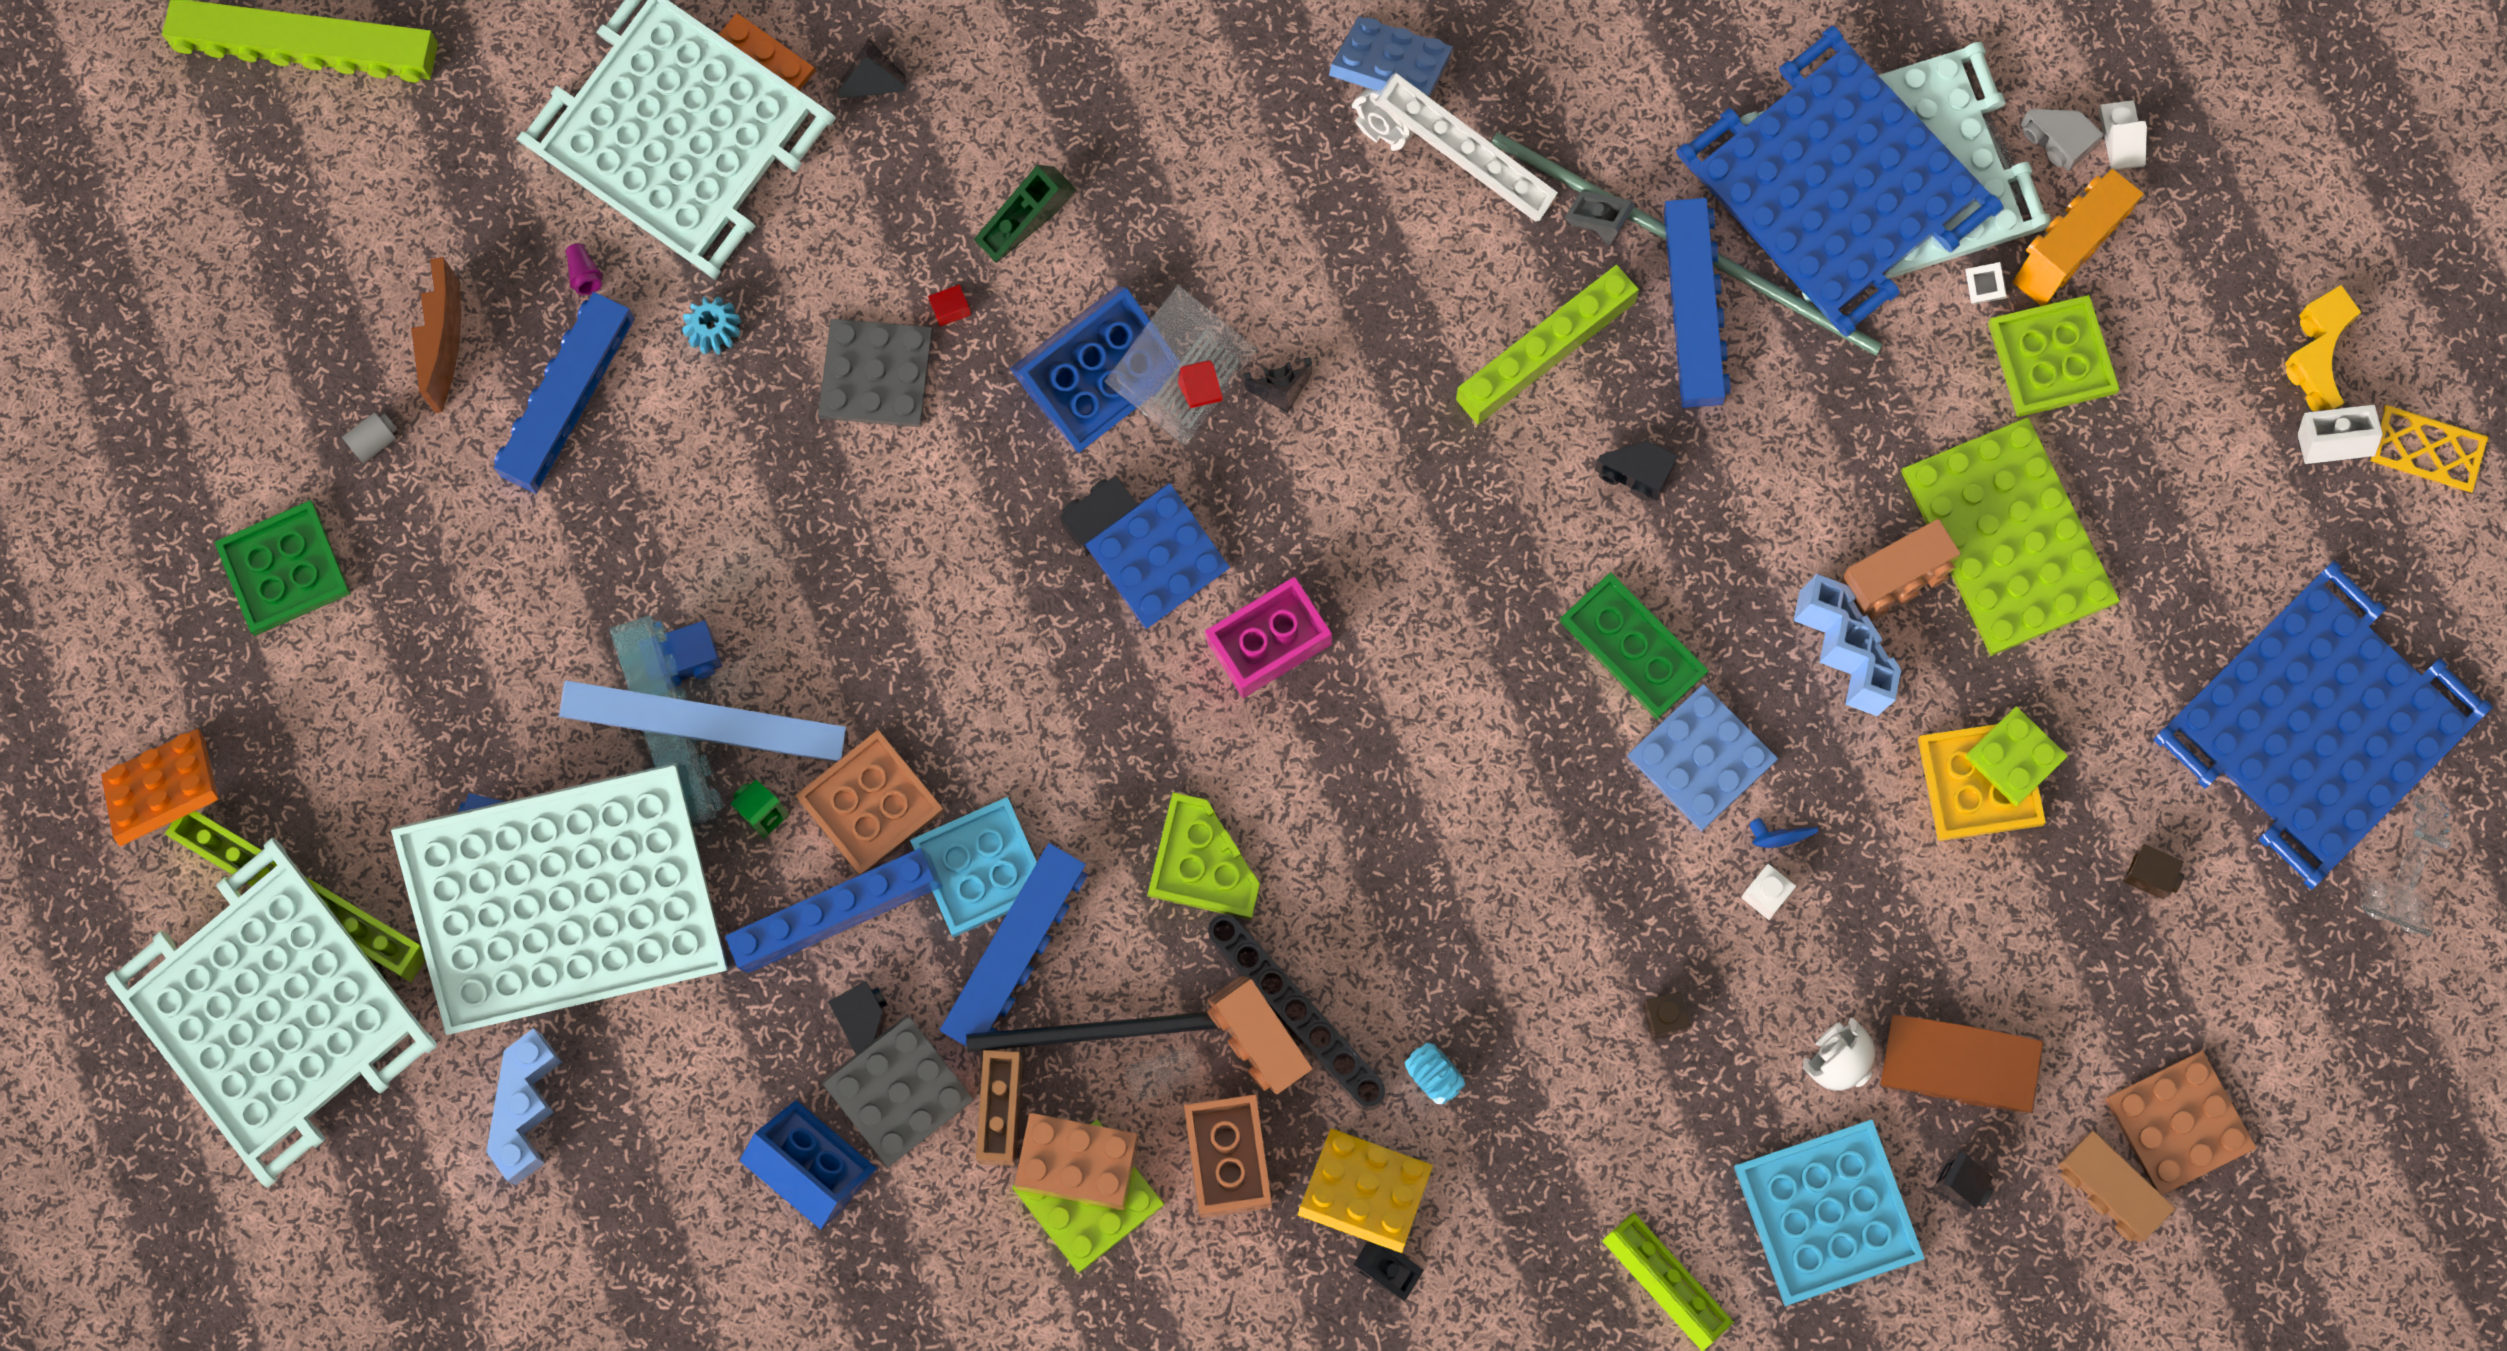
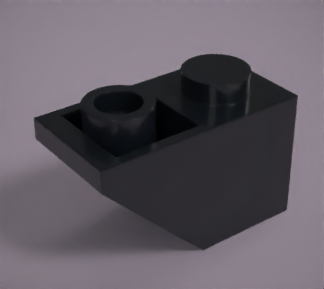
(1639, 467)

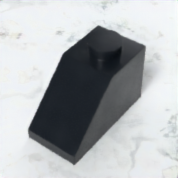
(860, 1014)
(1964, 1183)

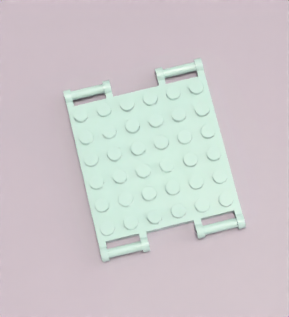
(1946, 104)
(675, 129)
(269, 1012)

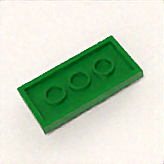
(1633, 646)

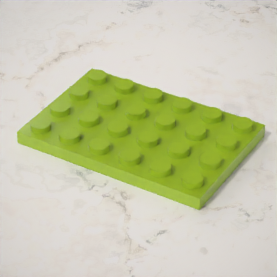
(2018, 536)

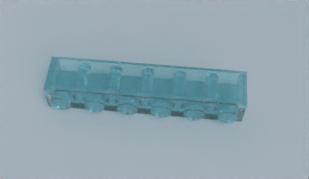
(653, 672)

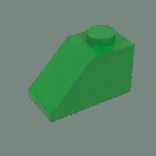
(759, 808)

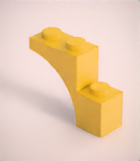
(2313, 363)

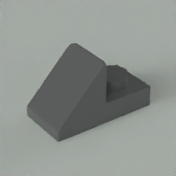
(1600, 214)

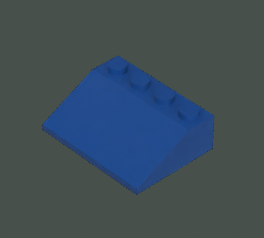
(1070, 368)

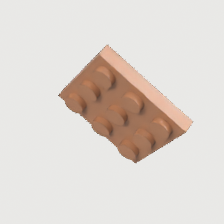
(869, 803)
(2180, 1123)

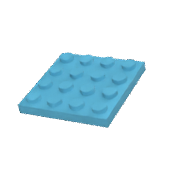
(1828, 1212)

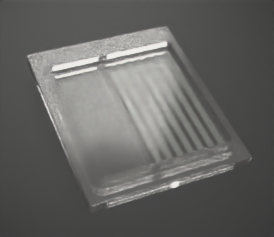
(1175, 337)

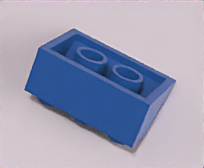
(807, 1164)

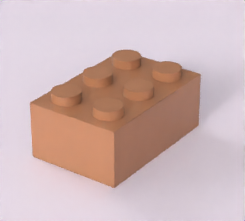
(1902, 569)
(1257, 1035)
(1228, 1156)
(1076, 1161)

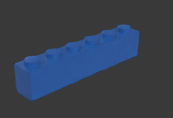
(1694, 302)
(563, 392)
(833, 911)
(1015, 943)

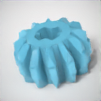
(724, 323)
(1434, 1073)

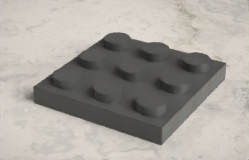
(875, 373)
(897, 1090)

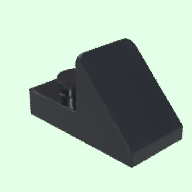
(1388, 1269)

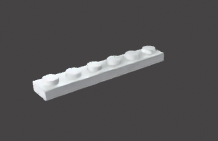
(1465, 147)

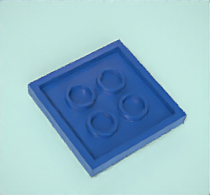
(1157, 555)

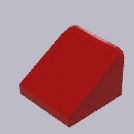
(949, 305)
(1199, 384)

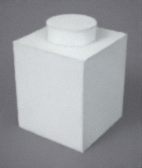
(1986, 283)
(1768, 891)

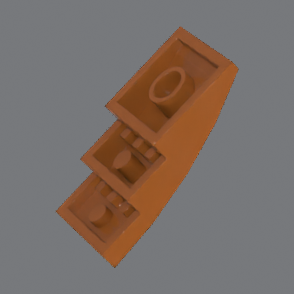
(439, 339)
(1962, 1063)

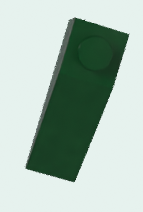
(1025, 211)

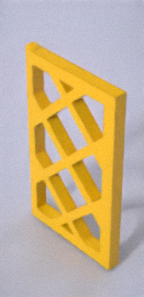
(2452, 432)

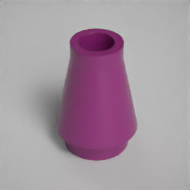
(582, 270)

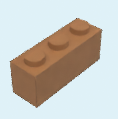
(999, 1108)
(2114, 1188)

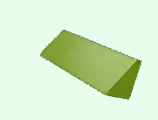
(1666, 1283)

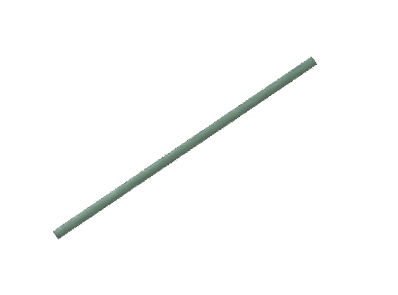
(1658, 228)

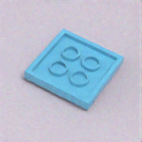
(980, 865)

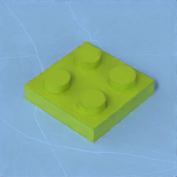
(2016, 756)

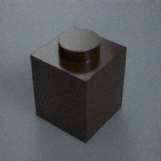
(2155, 872)
(1666, 1015)

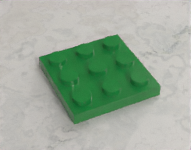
(282, 568)

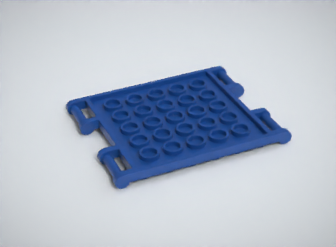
(1839, 181)
(2322, 724)

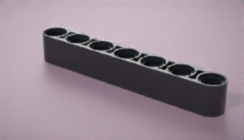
(1303, 1028)

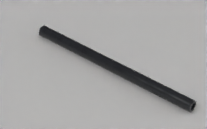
(1089, 1031)

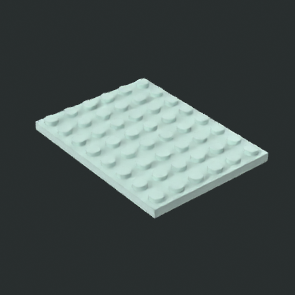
(560, 898)

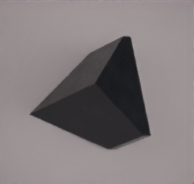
(871, 75)
(1280, 385)

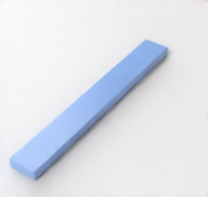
(701, 721)

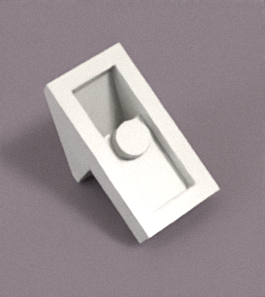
(2123, 135)

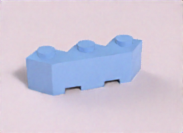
(1849, 643)
(520, 1106)

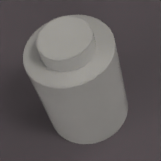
(370, 436)

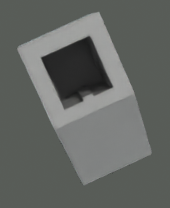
(2063, 134)

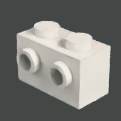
(2339, 434)

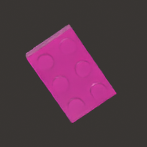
(1268, 637)

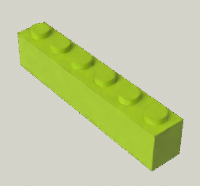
(1547, 344)

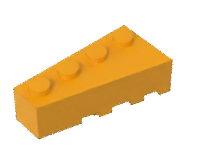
(2076, 235)

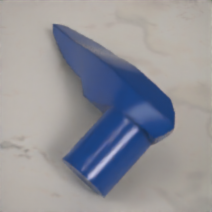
(1778, 838)

